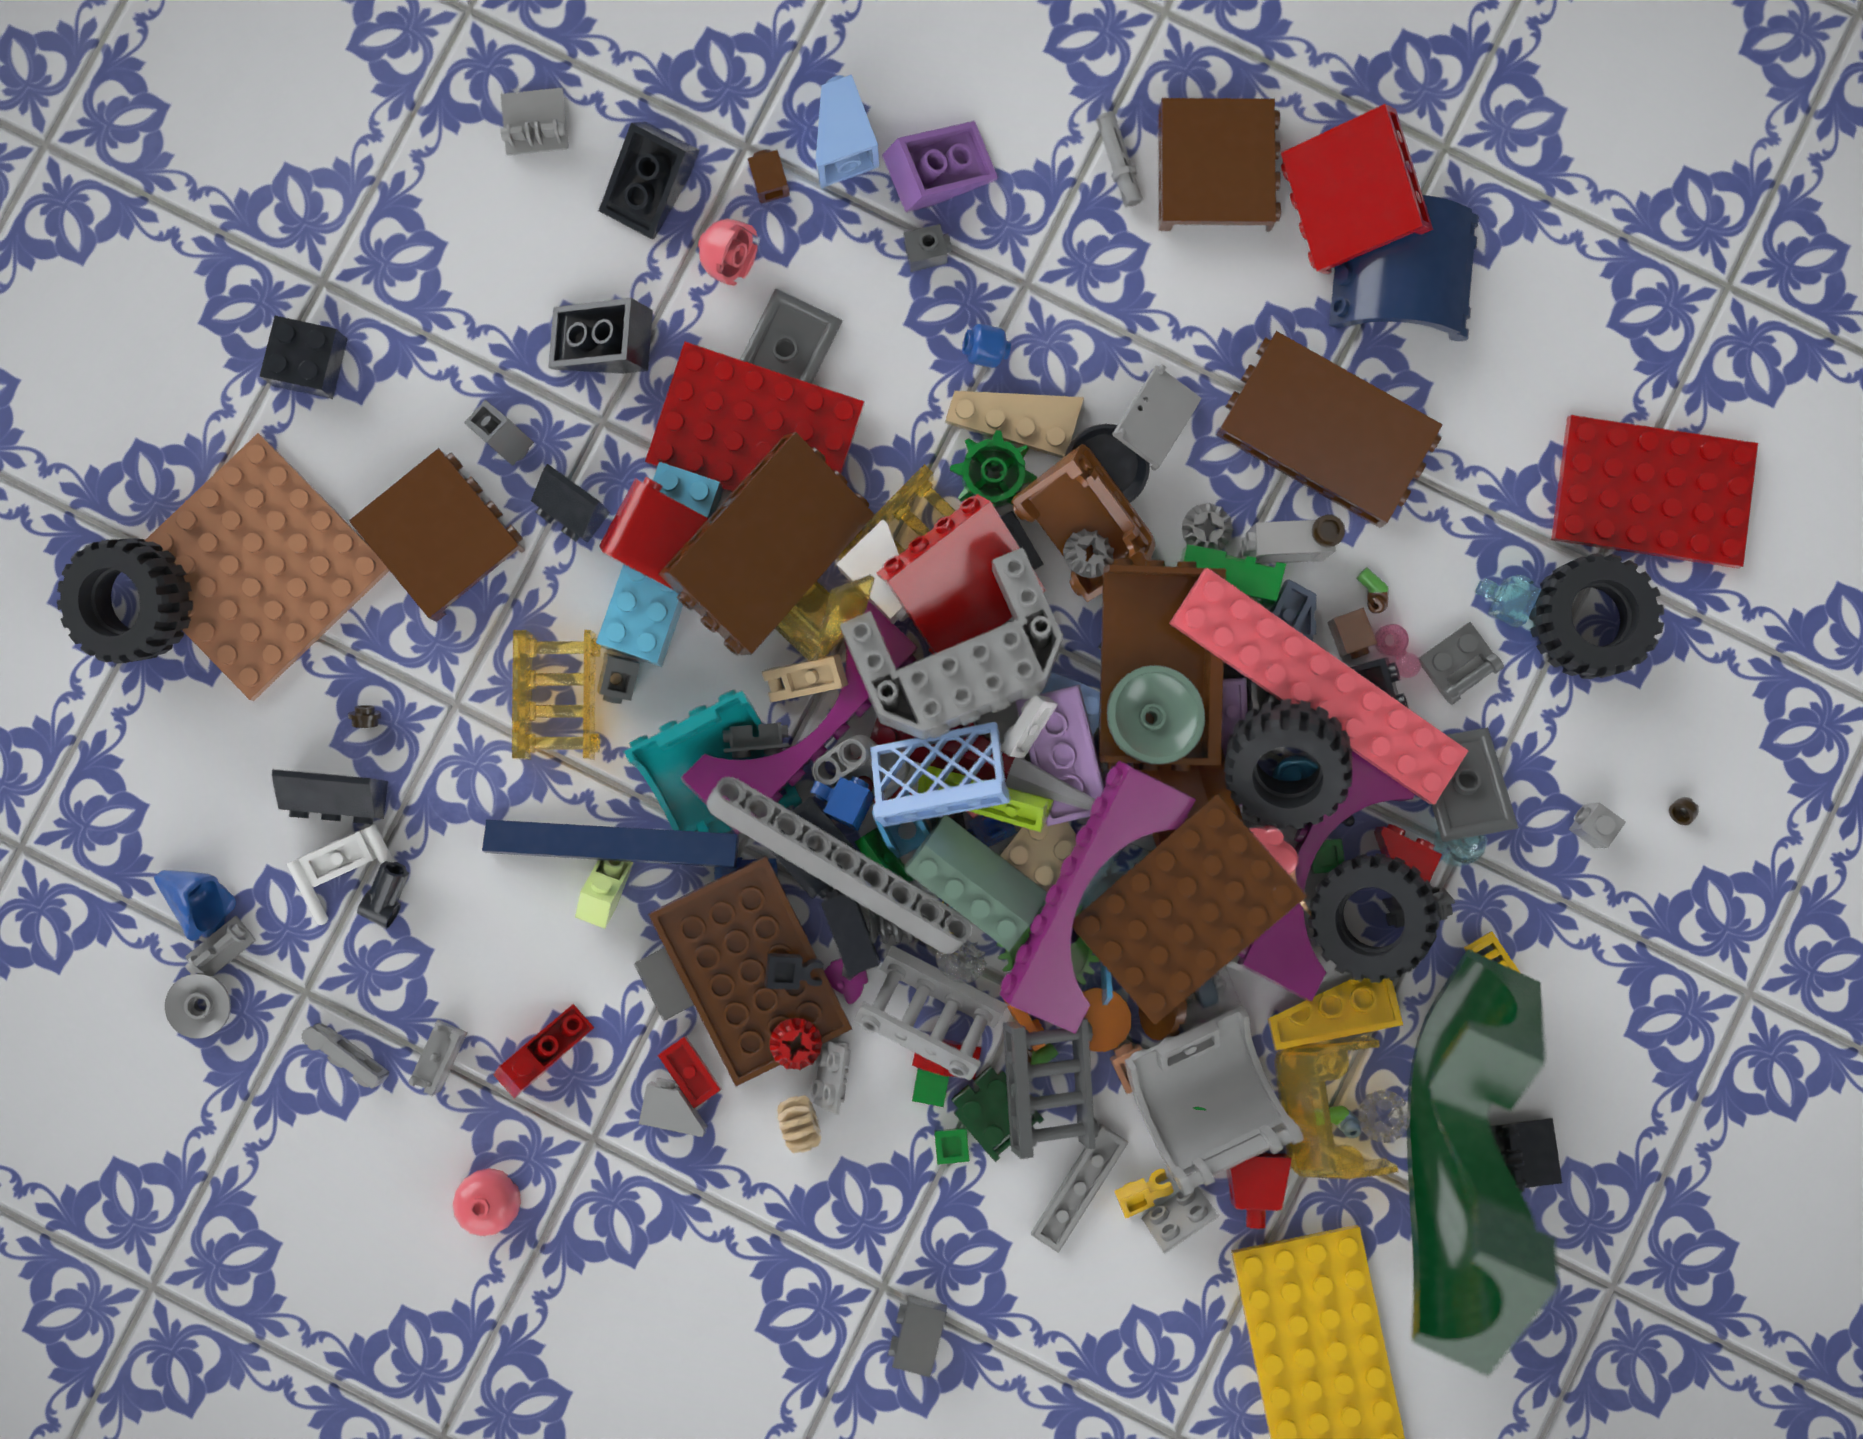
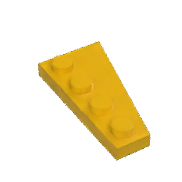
(1337, 1013)

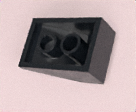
(647, 178)
(601, 337)

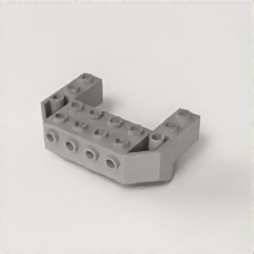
(971, 676)

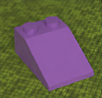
(938, 165)

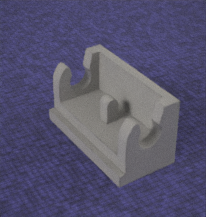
(437, 1057)

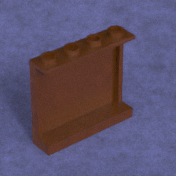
(1218, 162)
(436, 533)

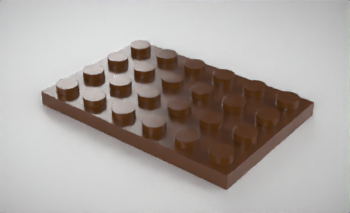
(1187, 909)
(720, 952)

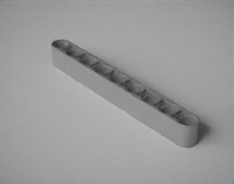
(824, 861)

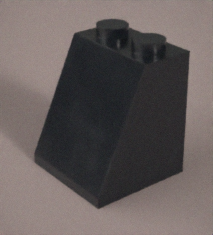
(814, 814)

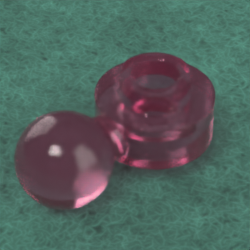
(1407, 663)

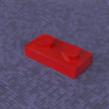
(689, 1072)

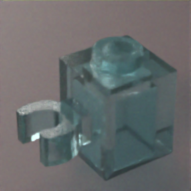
(1511, 600)

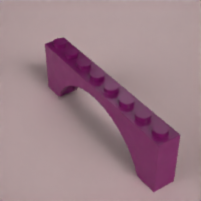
(775, 772)
(1284, 950)
(1043, 970)

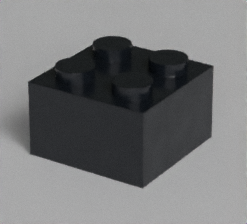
(303, 357)

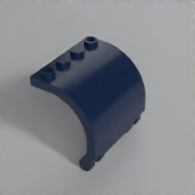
(1413, 278)

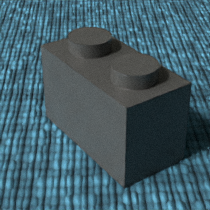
(918, 1336)

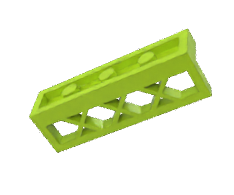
(1023, 810)

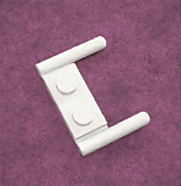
(334, 861)

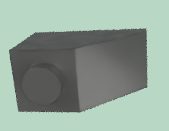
(499, 433)

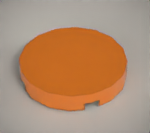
(1108, 1022)

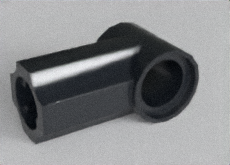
(381, 901)

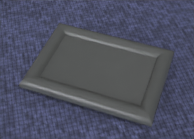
(791, 337)
(1476, 794)

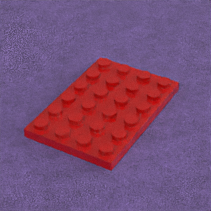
(731, 413)
(1654, 491)

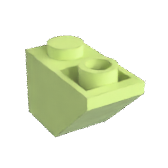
(602, 891)

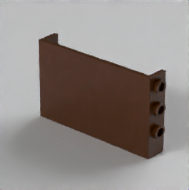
(1329, 429)
(767, 544)
(1138, 634)

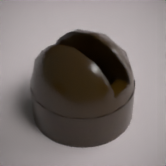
(1679, 816)

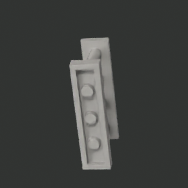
(955, 995)

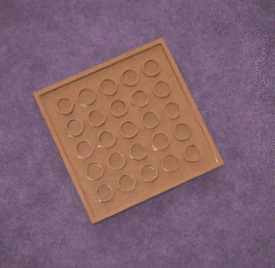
(264, 565)

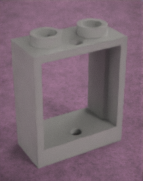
(1283, 543)

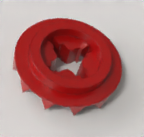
(789, 1031)

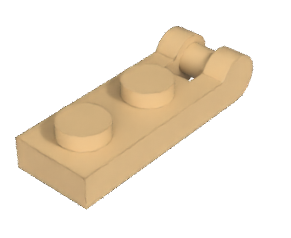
(805, 678)

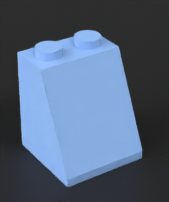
(844, 133)

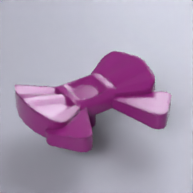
(851, 988)

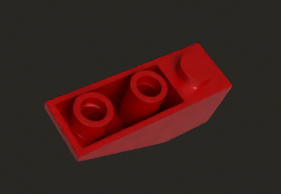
(543, 1051)

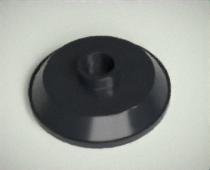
(1121, 463)

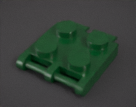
(987, 1112)

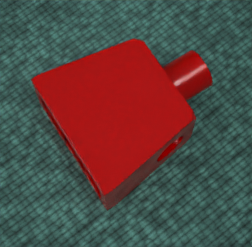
(1259, 1186)

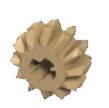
(799, 1124)

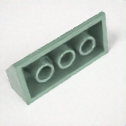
(976, 882)

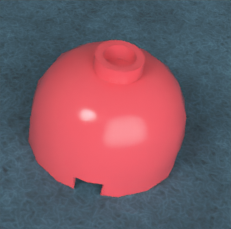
(728, 250)
(486, 1202)

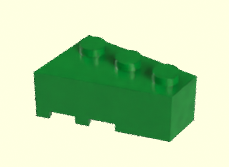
(1252, 578)

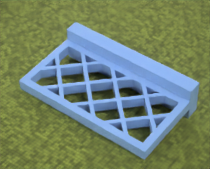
(935, 801)

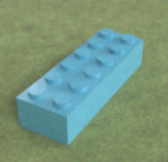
(641, 609)

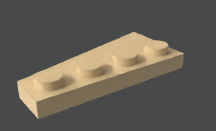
(1037, 421)

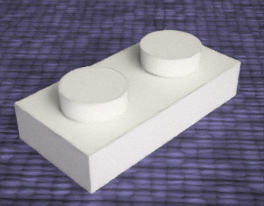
(1023, 734)

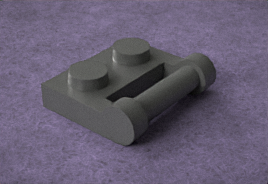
(1455, 653)

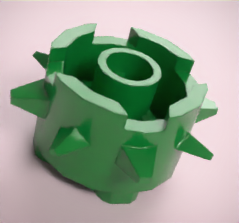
(993, 455)

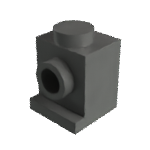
(624, 690)

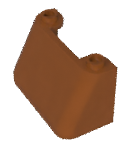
(1080, 496)

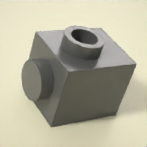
(927, 247)

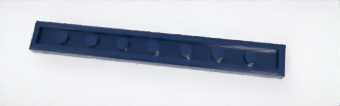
(611, 843)

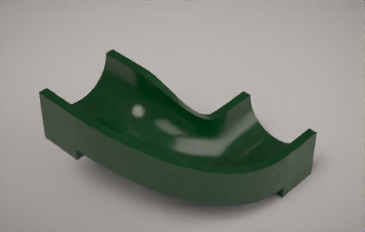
(1474, 1239)

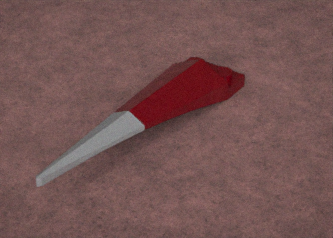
(1017, 771)

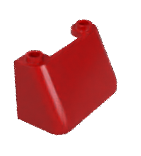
(649, 529)

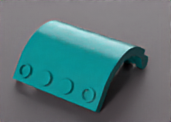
(680, 745)

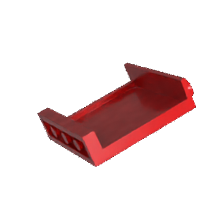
(1355, 188)
(949, 577)

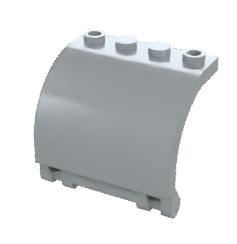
(1213, 1070)

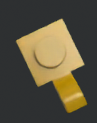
(1139, 1195)

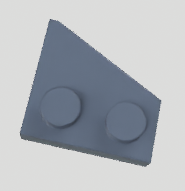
(1296, 608)

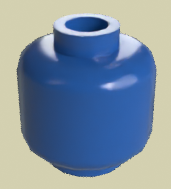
(986, 345)

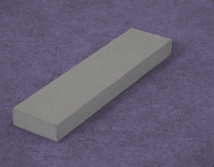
(1079, 1189)

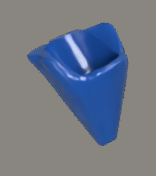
(196, 901)

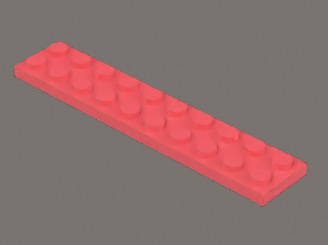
(1299, 669)

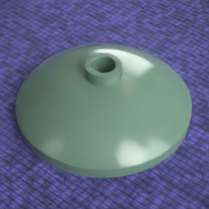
(1175, 709)

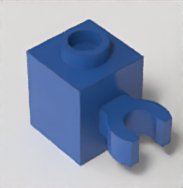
(846, 802)

